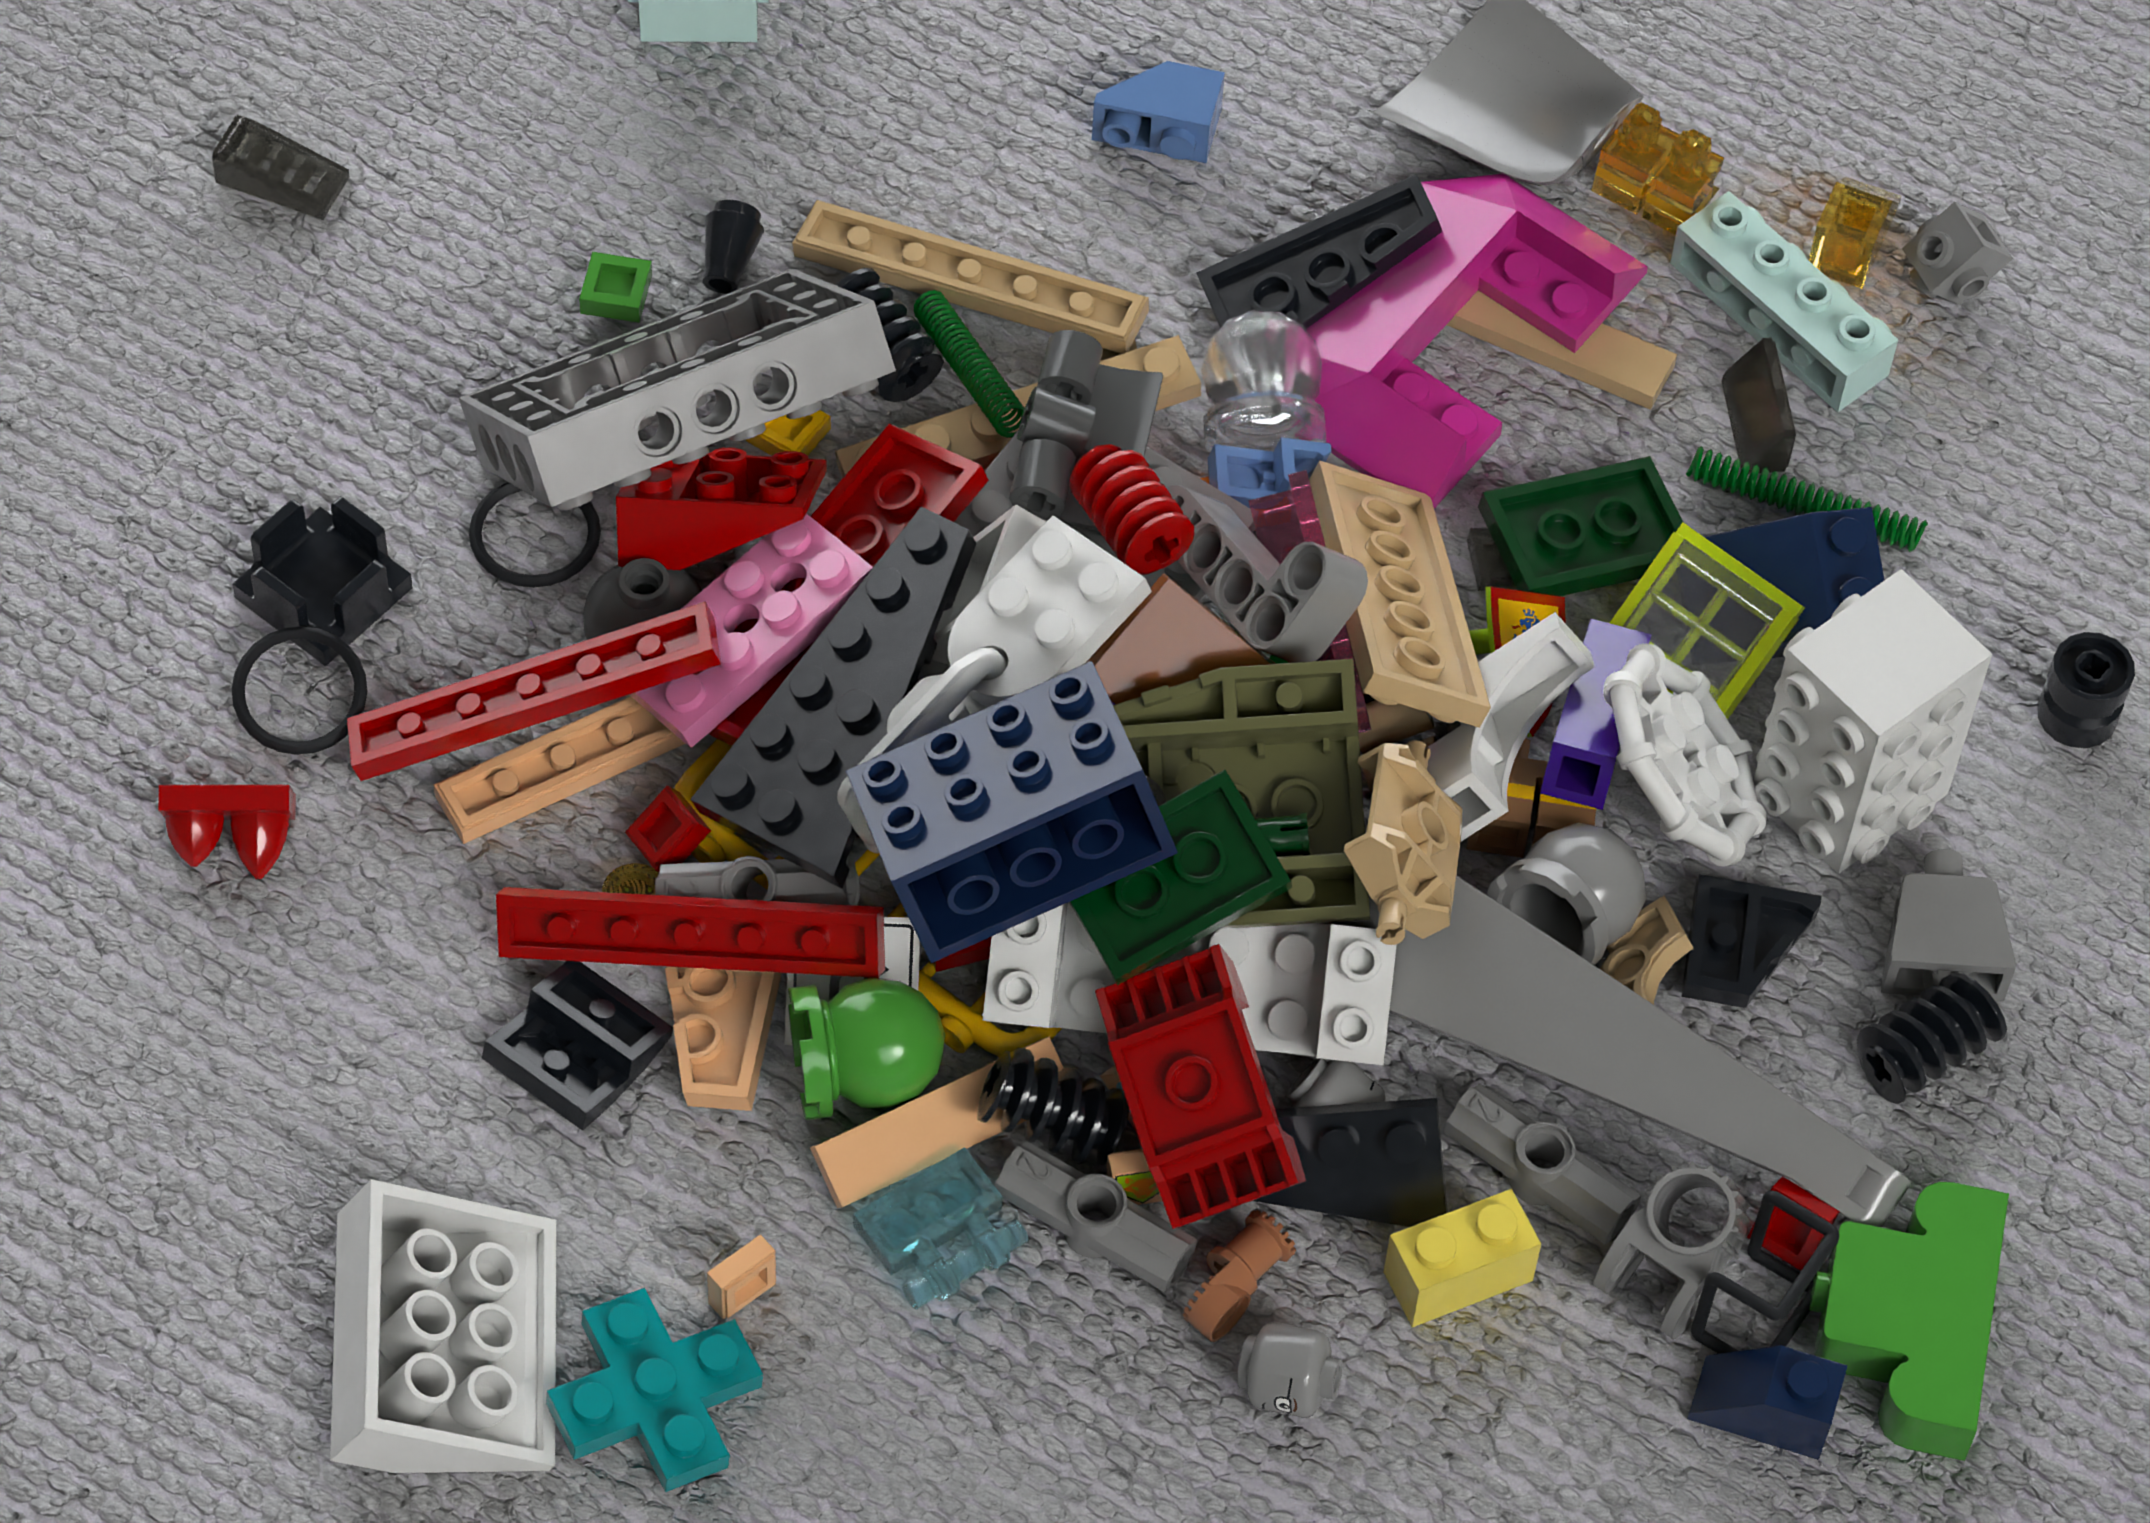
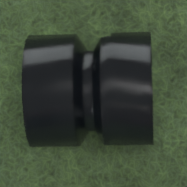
(2085, 690)

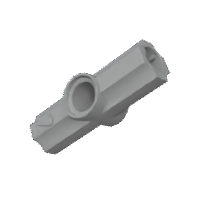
(731, 878)
(1572, 1187)
(1128, 1238)

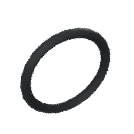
(526, 580)
(281, 636)

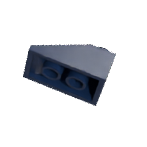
(1811, 559)

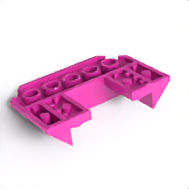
(1495, 239)

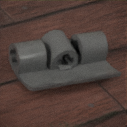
(1070, 414)

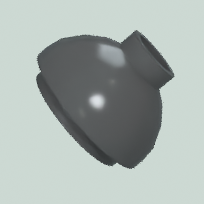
(614, 600)

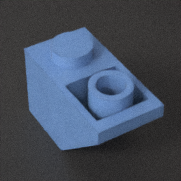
(1162, 111)

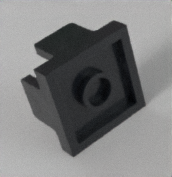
(321, 573)

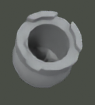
(1576, 887)

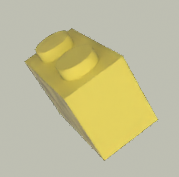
(1461, 1257)

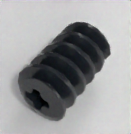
(909, 347)
(1928, 1035)
(1054, 1102)

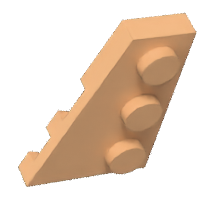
(721, 1032)

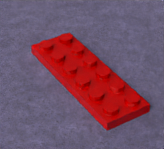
(868, 515)

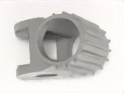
(1649, 1236)

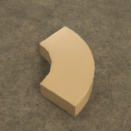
(1648, 950)

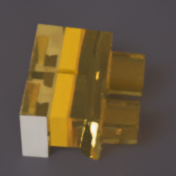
(1657, 169)

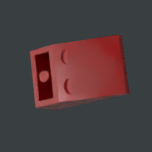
(713, 505)

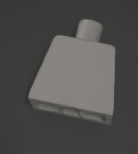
(1947, 927)

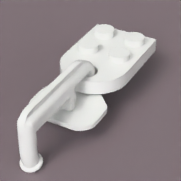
(1039, 614)

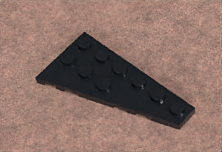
(836, 702)

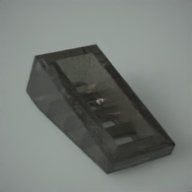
(246, 147)

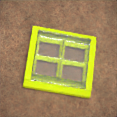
(1710, 614)

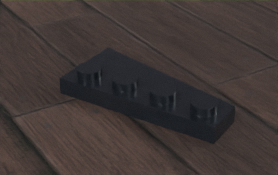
(1325, 259)
(1368, 1161)

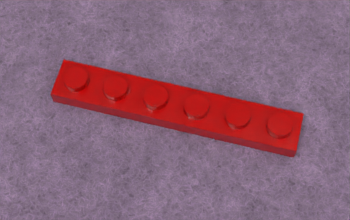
(533, 691)
(691, 932)

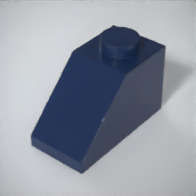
(1770, 1396)

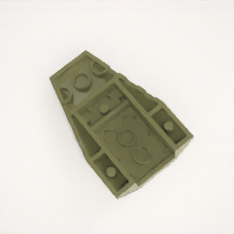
(1290, 751)

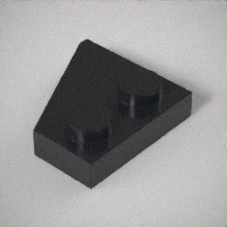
(1741, 937)

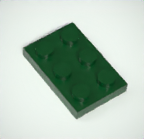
(1581, 527)
(1213, 879)

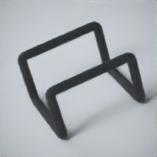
(1800, 1281)

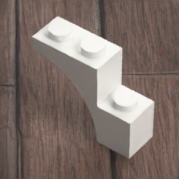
(1520, 685)

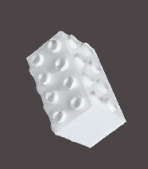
(1869, 721)

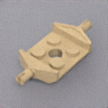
(1409, 843)

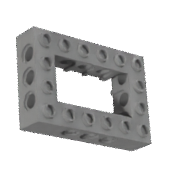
(564, 446)

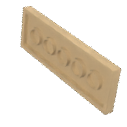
(1411, 622)

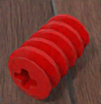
(1131, 508)

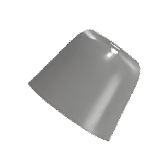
(1516, 96)

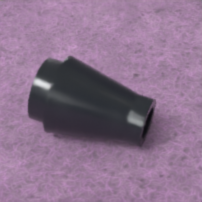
(730, 241)

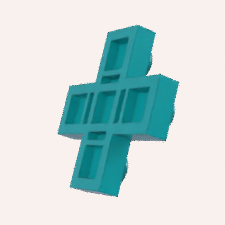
(654, 1389)

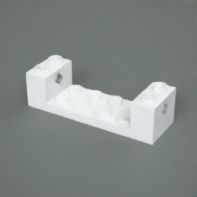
(1305, 984)

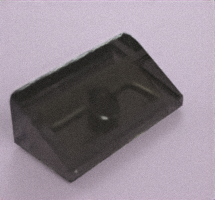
(1760, 408)

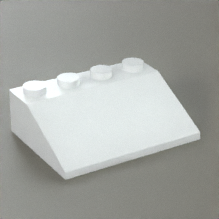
(442, 1334)

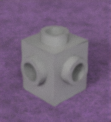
(1956, 254)

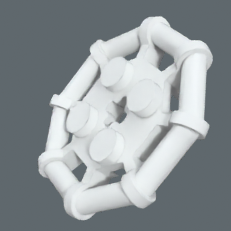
(1684, 755)

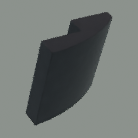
(577, 1043)

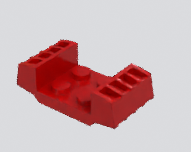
(1197, 1087)

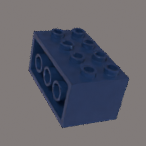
(1011, 812)

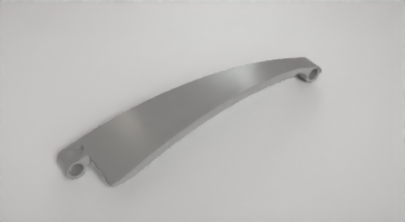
(1555, 1013)

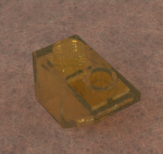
(1852, 230)

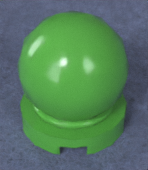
(868, 1044)

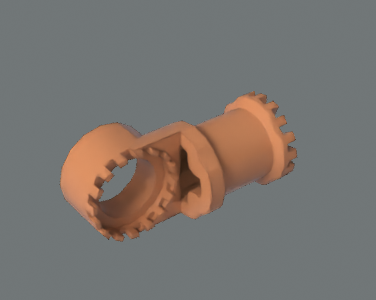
(1236, 1275)

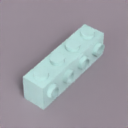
(1783, 296)

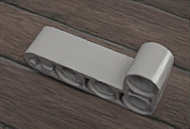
(1276, 607)

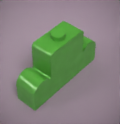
(1918, 1313)

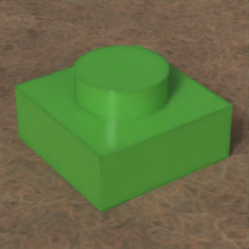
(615, 287)

